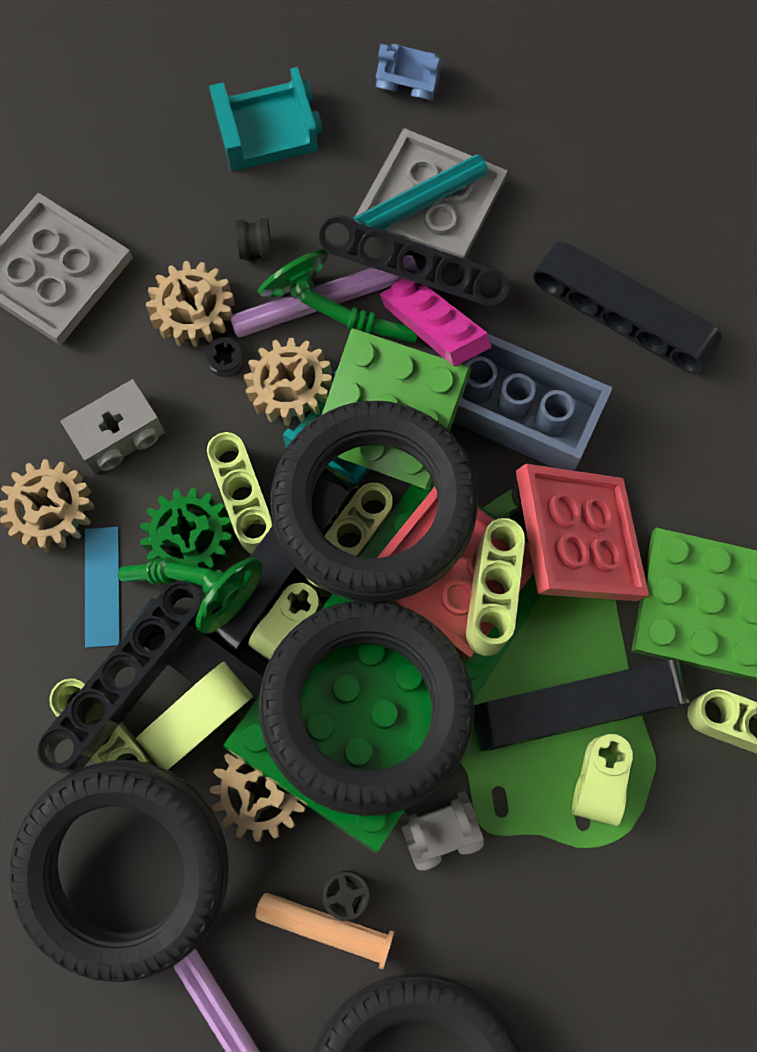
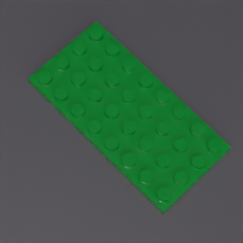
(368, 701)

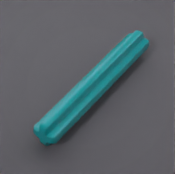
(425, 193)

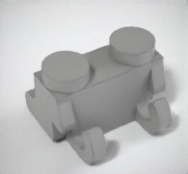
(442, 832)

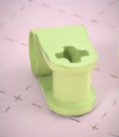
(283, 618)
(602, 789)

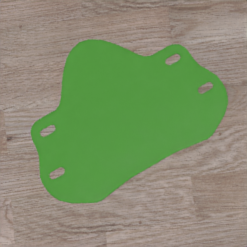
(556, 645)

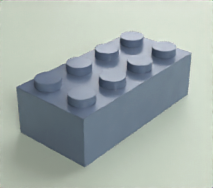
(531, 404)

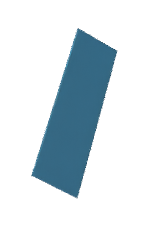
(101, 587)

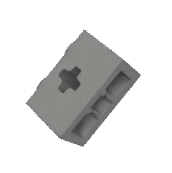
(93, 426)

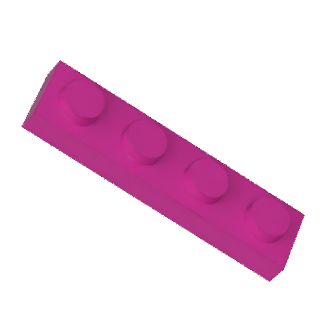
(435, 321)

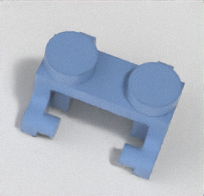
(408, 68)

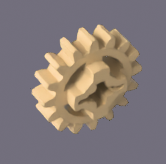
(177, 317)
(288, 382)
(50, 522)
(249, 810)

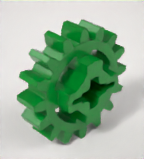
(203, 529)

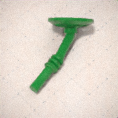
(297, 280)
(217, 585)

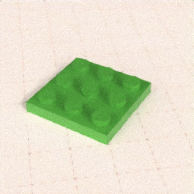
(398, 374)
(699, 604)

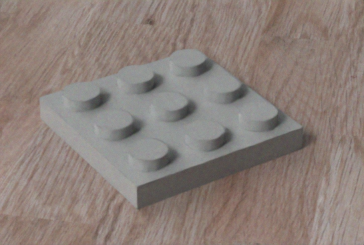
(449, 222)
(55, 268)

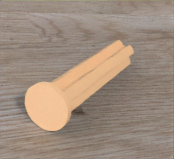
(324, 928)

